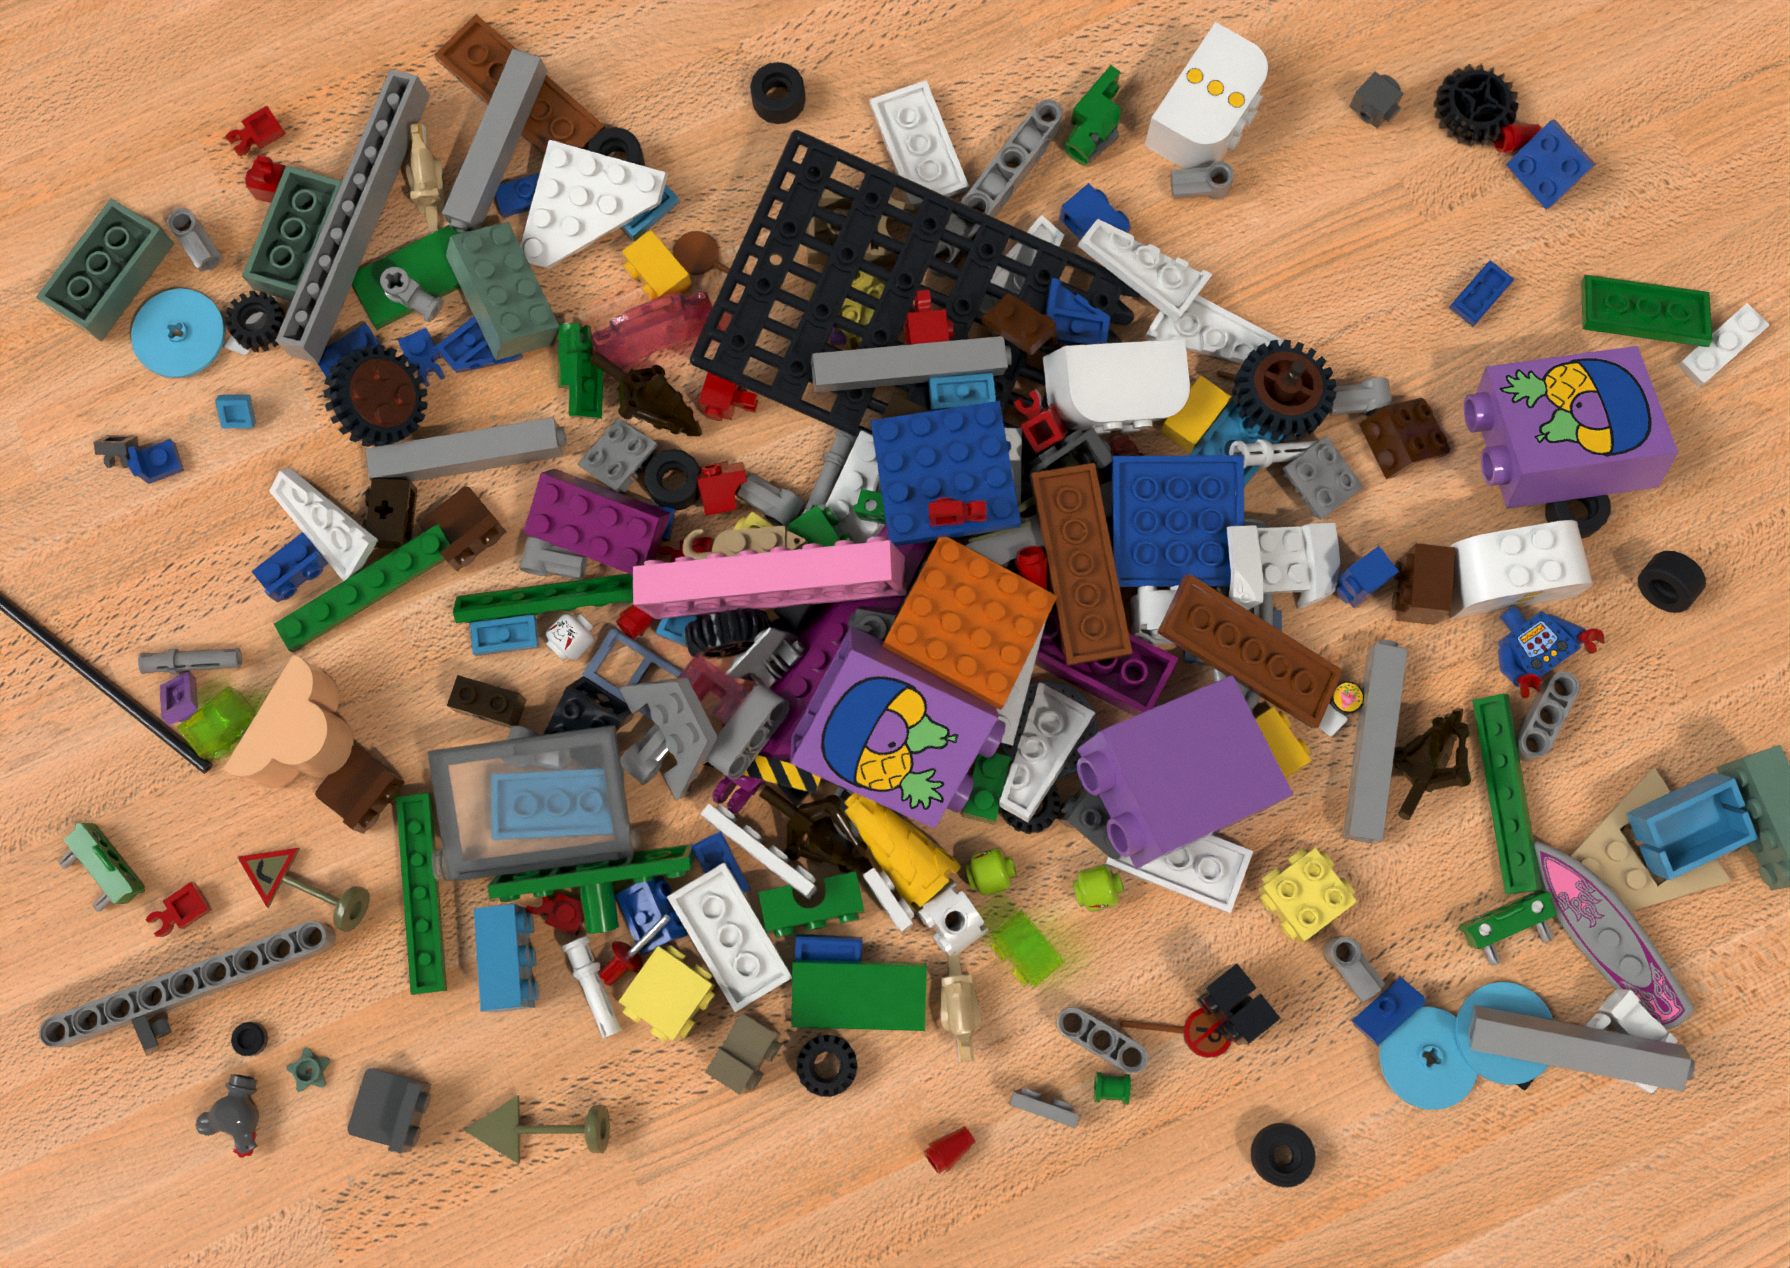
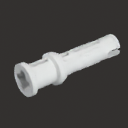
(1264, 453)
(587, 971)

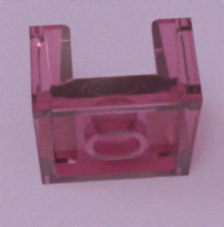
(706, 677)

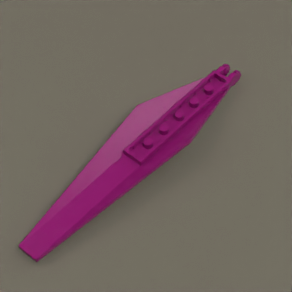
(798, 685)

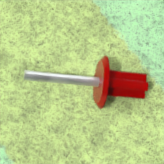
(627, 956)

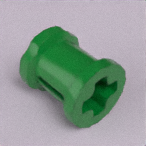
(1112, 1088)

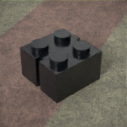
(1248, 1017)

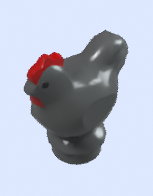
(234, 1115)

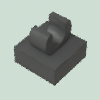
(115, 446)
(149, 1033)

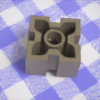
(743, 1053)

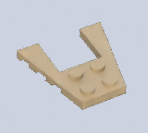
(1618, 866)

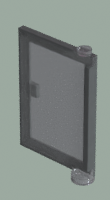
(530, 804)

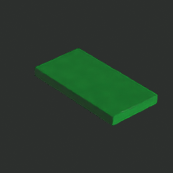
(422, 261)
(1646, 311)
(858, 995)

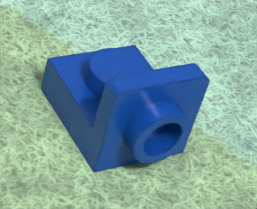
(155, 461)

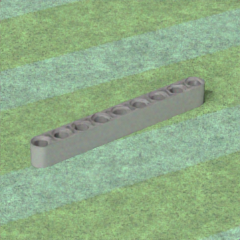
(173, 989)

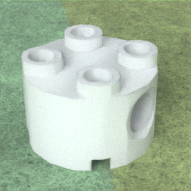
(1148, 612)
(966, 925)

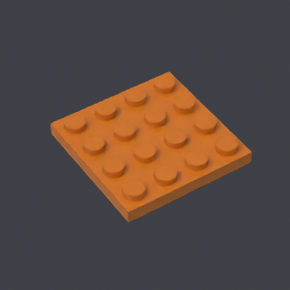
(970, 621)

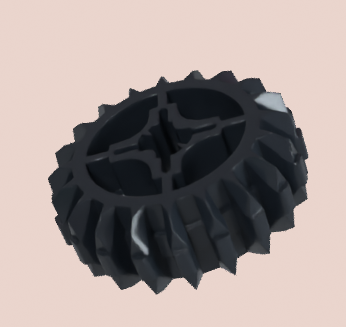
(1457, 101)
(725, 632)

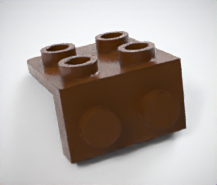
(1404, 436)
(467, 526)
(360, 790)

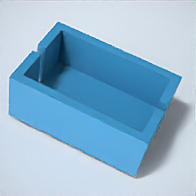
(1692, 825)
(505, 958)

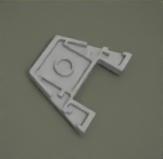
(682, 722)

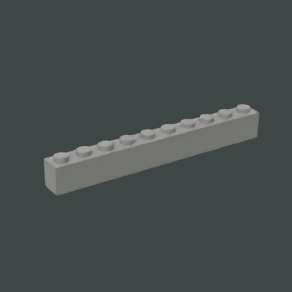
(353, 217)

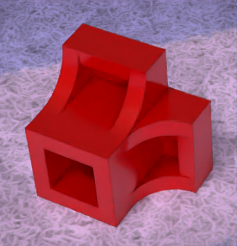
(718, 486)

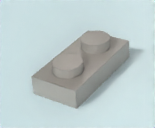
(1058, 1111)

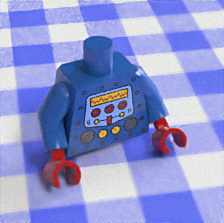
(1539, 646)

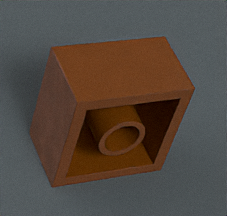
(1424, 584)

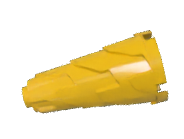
(904, 853)

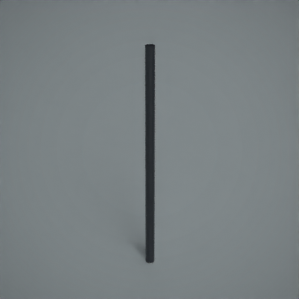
(104, 685)

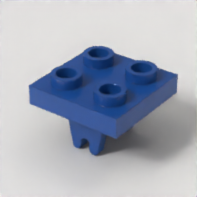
(1550, 164)

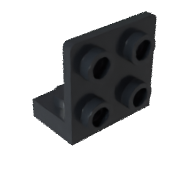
(588, 706)

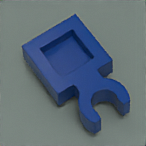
(422, 352)

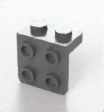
(1083, 447)
(1088, 817)
(389, 1110)

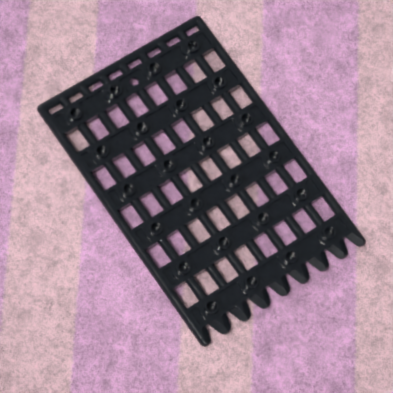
(903, 282)

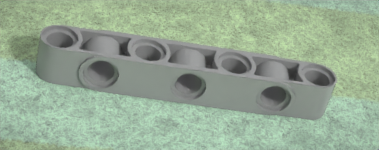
(1000, 181)

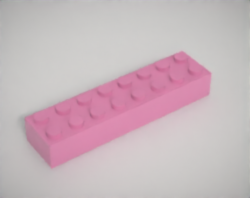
(764, 579)

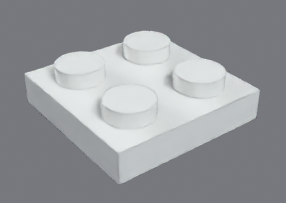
(897, 910)

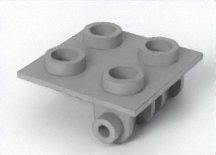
(618, 456)
(1322, 478)
(759, 660)

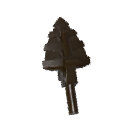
(650, 397)
(1437, 751)
(823, 839)

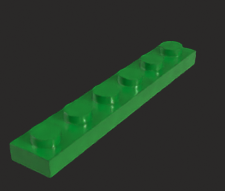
(363, 589)
(543, 598)
(1507, 794)
(421, 894)

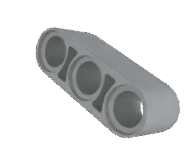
(1558, 709)
(748, 731)
(1117, 1044)

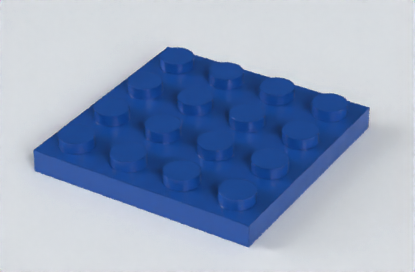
(944, 455)
(1175, 517)

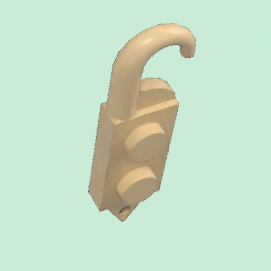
(757, 539)

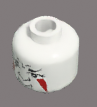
(570, 636)

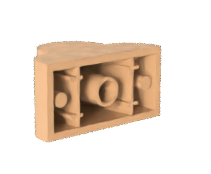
(294, 730)

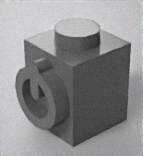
(1377, 99)
(873, 620)

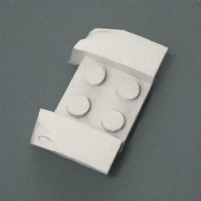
(1283, 562)

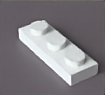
(1726, 344)

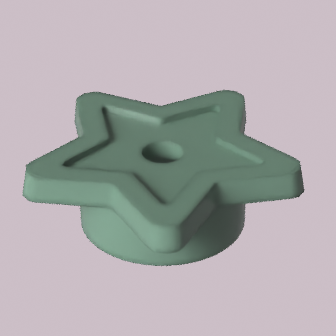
(300, 1073)

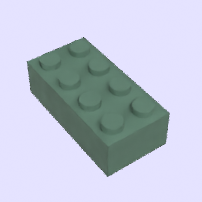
(290, 232)
(105, 270)
(502, 290)
(1766, 794)

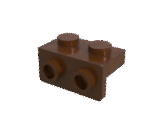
(1021, 324)

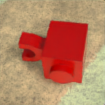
(264, 178)
(925, 324)
(721, 397)
(1043, 425)

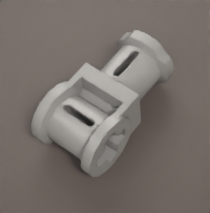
(410, 293)

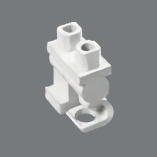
(1630, 1018)

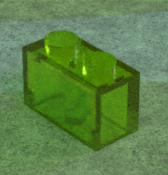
(218, 724)
(1026, 950)

